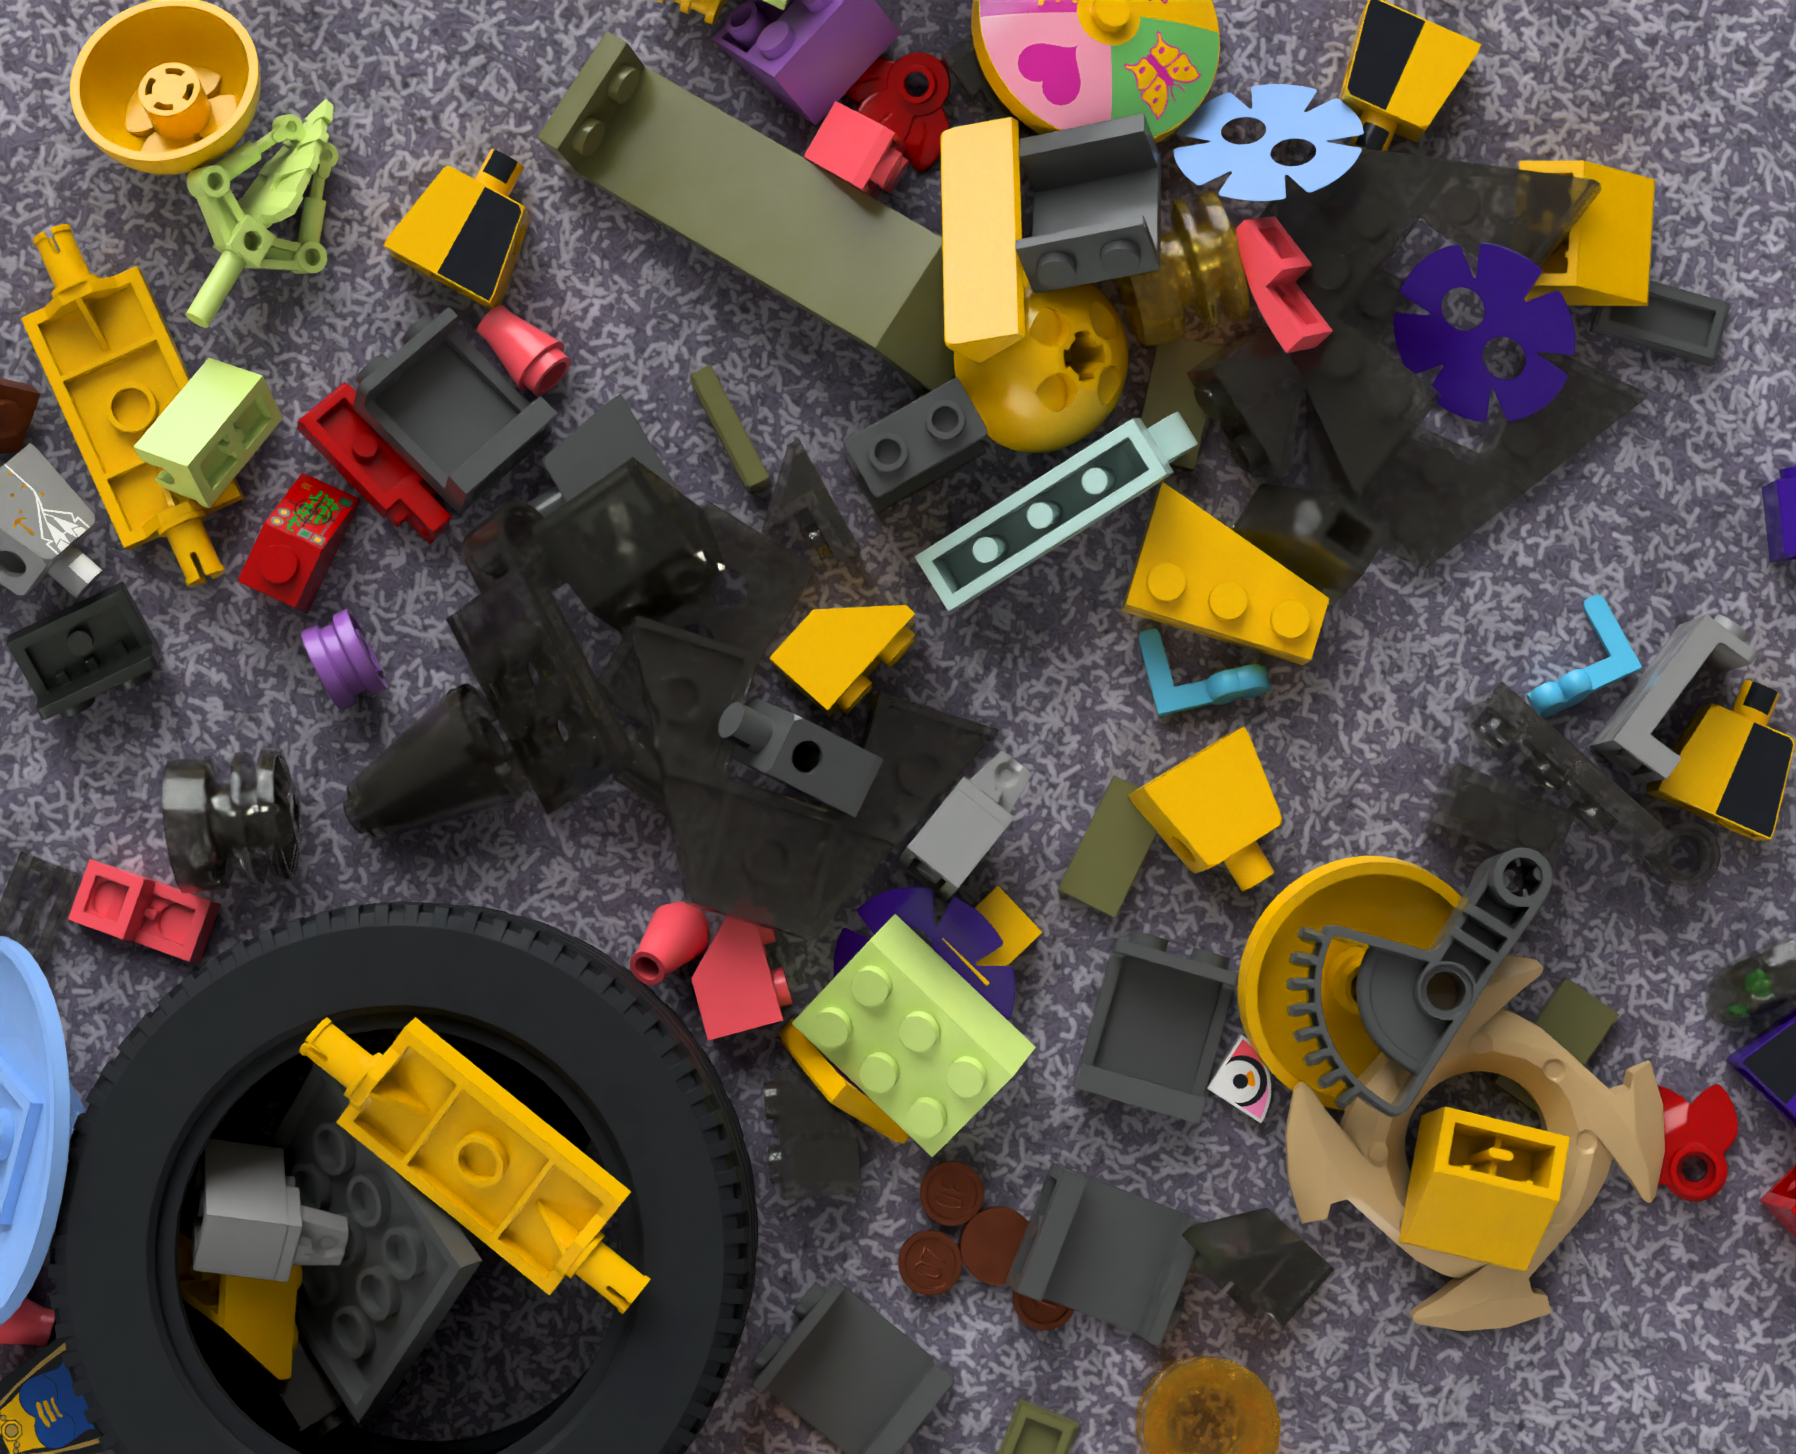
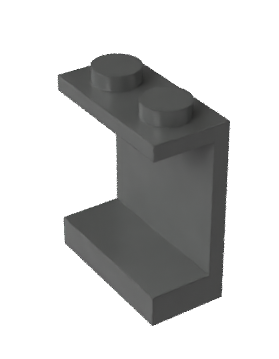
(1092, 204)
(1105, 1254)
(851, 1373)

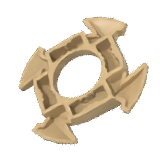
(1370, 1169)

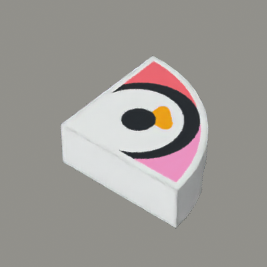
(1243, 1080)

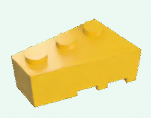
(1220, 585)

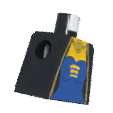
(42, 1410)

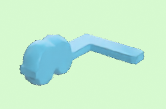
(1579, 683)
(1218, 689)

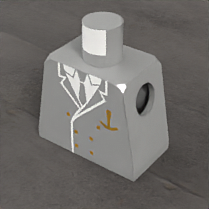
(42, 527)

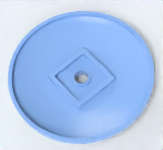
(32, 1122)

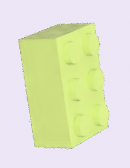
(914, 1035)

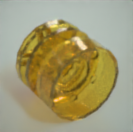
(1196, 268)
(1244, 1405)

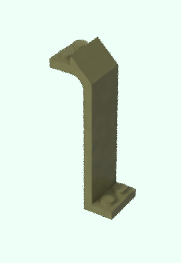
(757, 209)

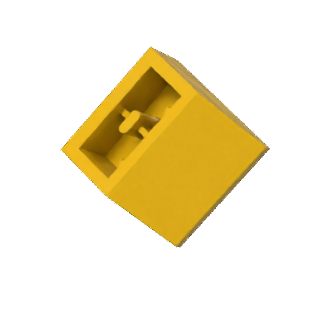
(1609, 247)
(838, 650)
(1482, 1187)
(244, 1311)

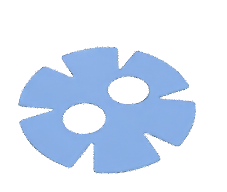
(1253, 170)

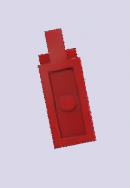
(372, 465)

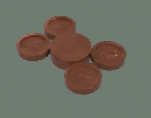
(987, 1243)

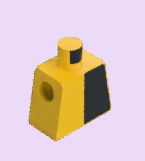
(1401, 73)
(466, 230)
(1732, 765)

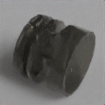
(218, 821)

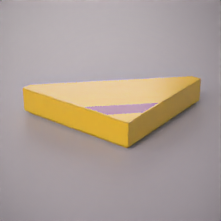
(837, 1086)

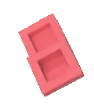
(1272, 268)
(144, 911)

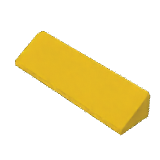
(979, 238)

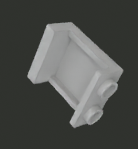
(1627, 736)

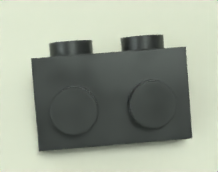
(85, 652)

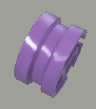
(343, 659)

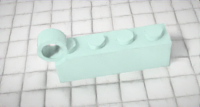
(1054, 508)

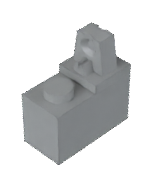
(965, 826)
(252, 1217)

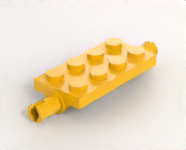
(113, 379)
(481, 1157)

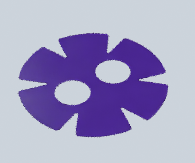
(1502, 285)
(960, 926)

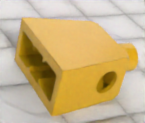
(1215, 809)

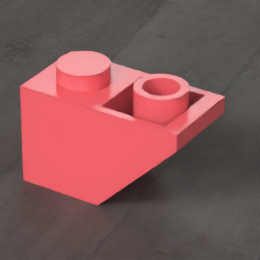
(858, 151)
(737, 983)

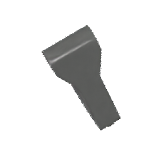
(1396, 976)

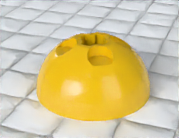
(167, 86)
(1056, 378)

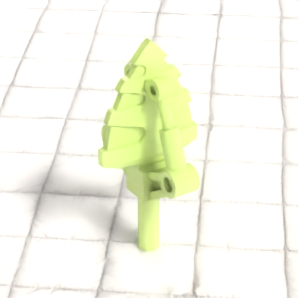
(276, 193)

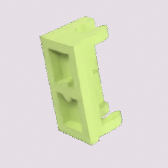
(210, 431)

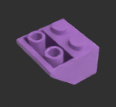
(808, 50)

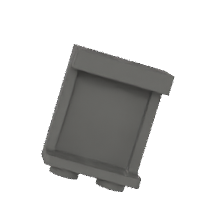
(450, 411)
(916, 446)
(1156, 1027)

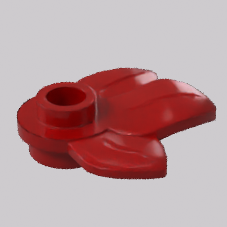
(916, 120)
(1697, 1130)

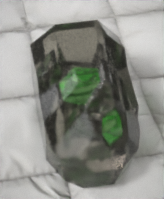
(1754, 986)

